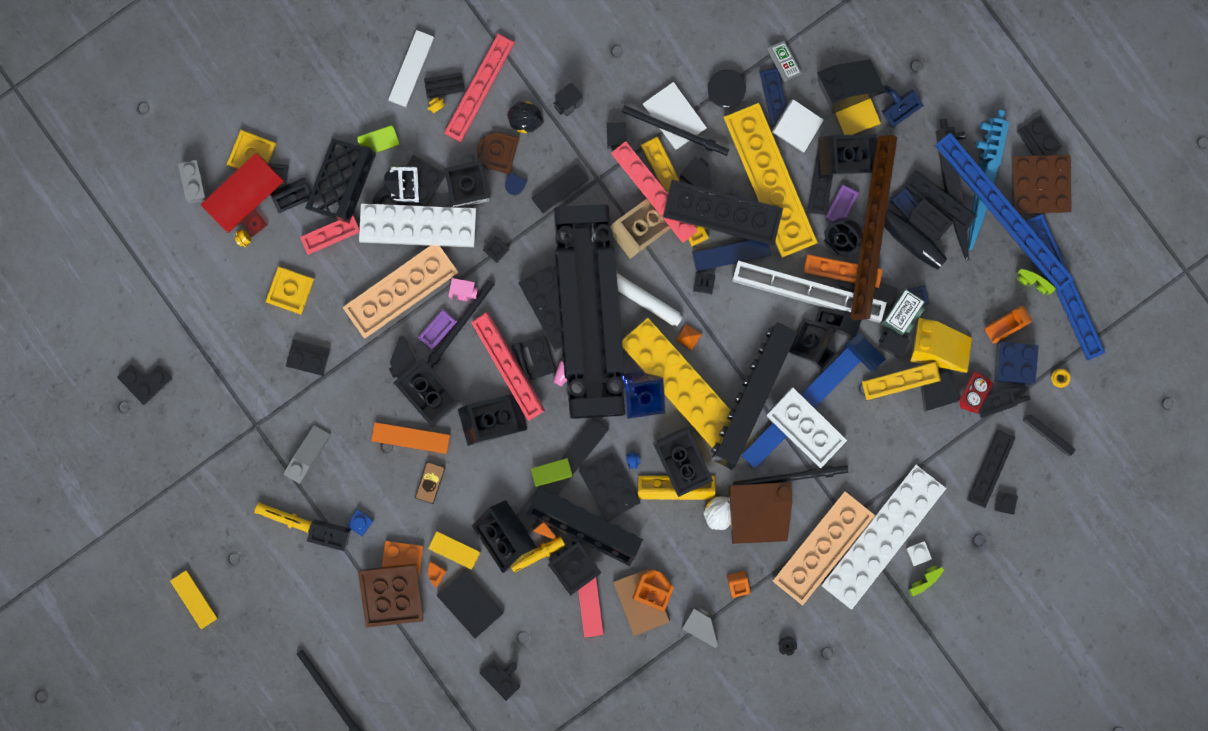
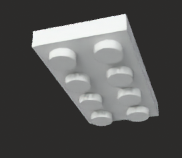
(806, 427)

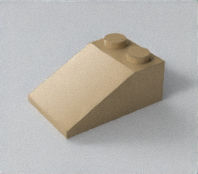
(638, 228)

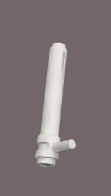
(648, 301)

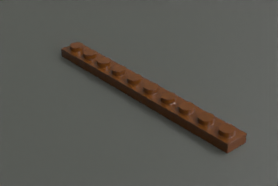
(873, 227)

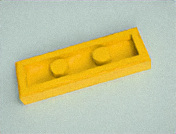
(194, 599)

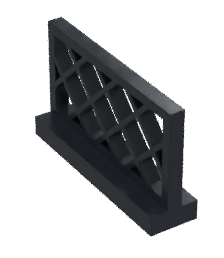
(355, 181)

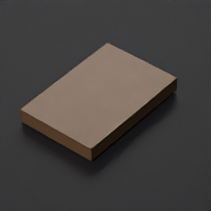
(640, 616)

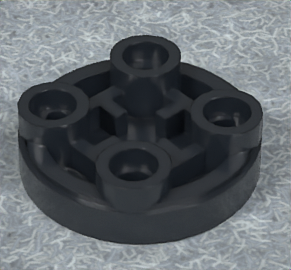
(726, 88)

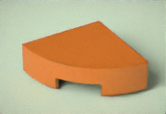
(435, 573)

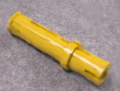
(262, 509)
(543, 551)

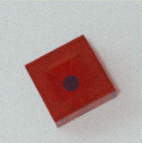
(254, 223)

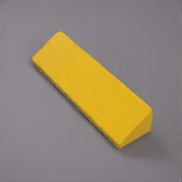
(661, 488)

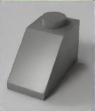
(701, 626)

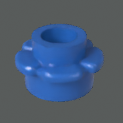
(632, 460)

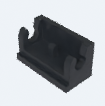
(328, 535)

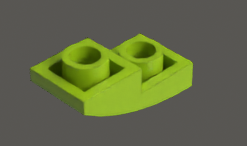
(1029, 278)
(930, 577)

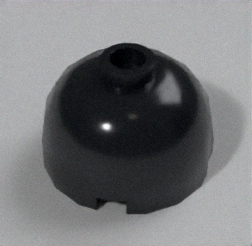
(843, 236)

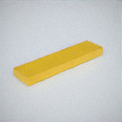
(901, 381)

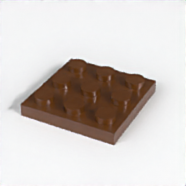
(1041, 184)
(390, 595)

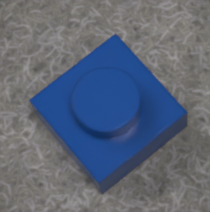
(360, 523)

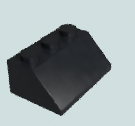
(504, 536)

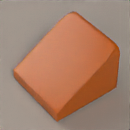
(544, 530)
(738, 584)

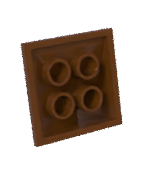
(760, 512)

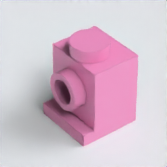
(462, 289)

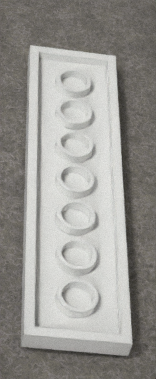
(883, 537)

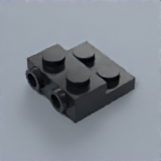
(573, 567)

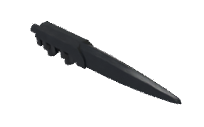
(952, 180)

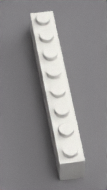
(801, 289)

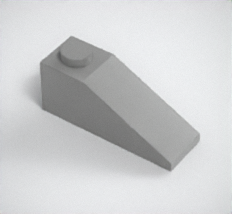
(307, 455)

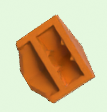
(653, 590)

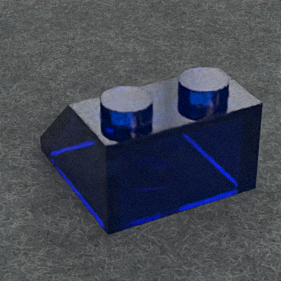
(643, 394)

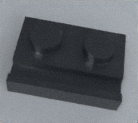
(1039, 138)
(308, 357)

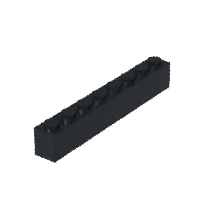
(754, 395)

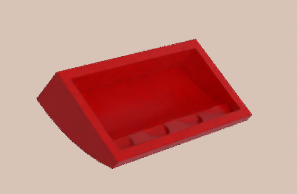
(242, 192)

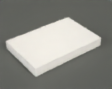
(673, 108)

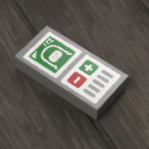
(784, 61)

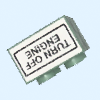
(903, 312)

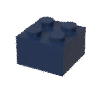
(1016, 363)

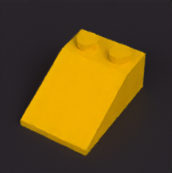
(940, 344)

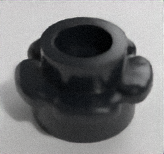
(792, 646)

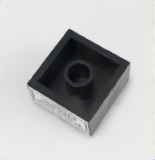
(467, 184)

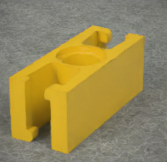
(454, 550)

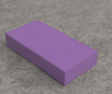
(842, 203)
(437, 329)

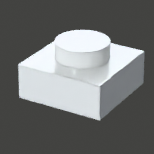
(919, 553)

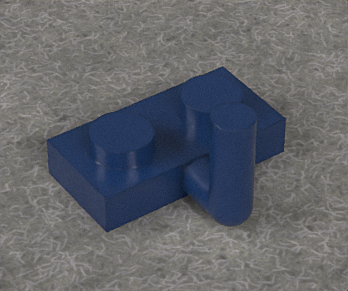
(901, 107)

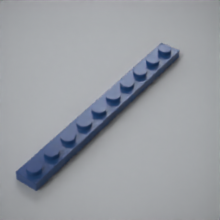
(1004, 212)

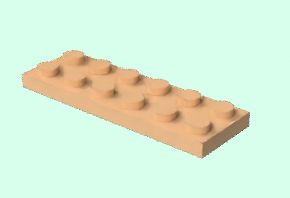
(400, 290)
(823, 548)

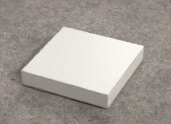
(797, 125)

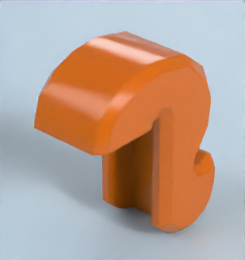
(1008, 324)

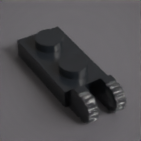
(1001, 401)

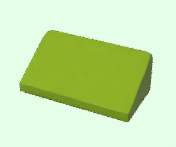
(379, 139)
(551, 472)

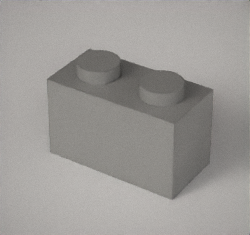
(192, 181)

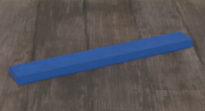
(1070, 297)
(813, 395)

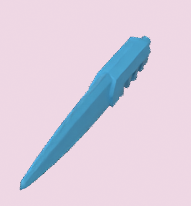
(992, 157)

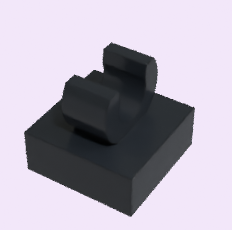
(704, 283)

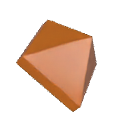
(688, 337)

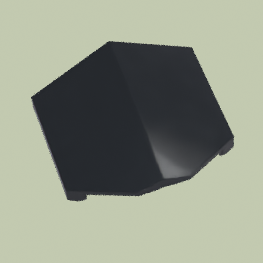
(403, 183)

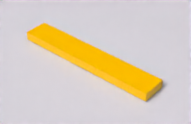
(665, 173)

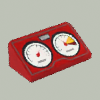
(975, 393)

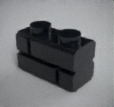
(568, 100)

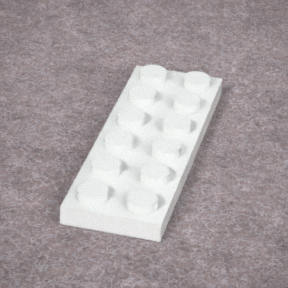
(417, 225)

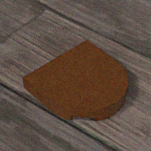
(498, 151)

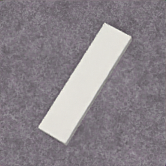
(411, 69)

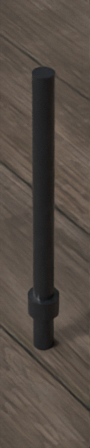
(709, 144)
(434, 358)
(828, 471)
(328, 692)

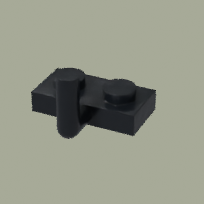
(500, 679)

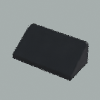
(291, 195)

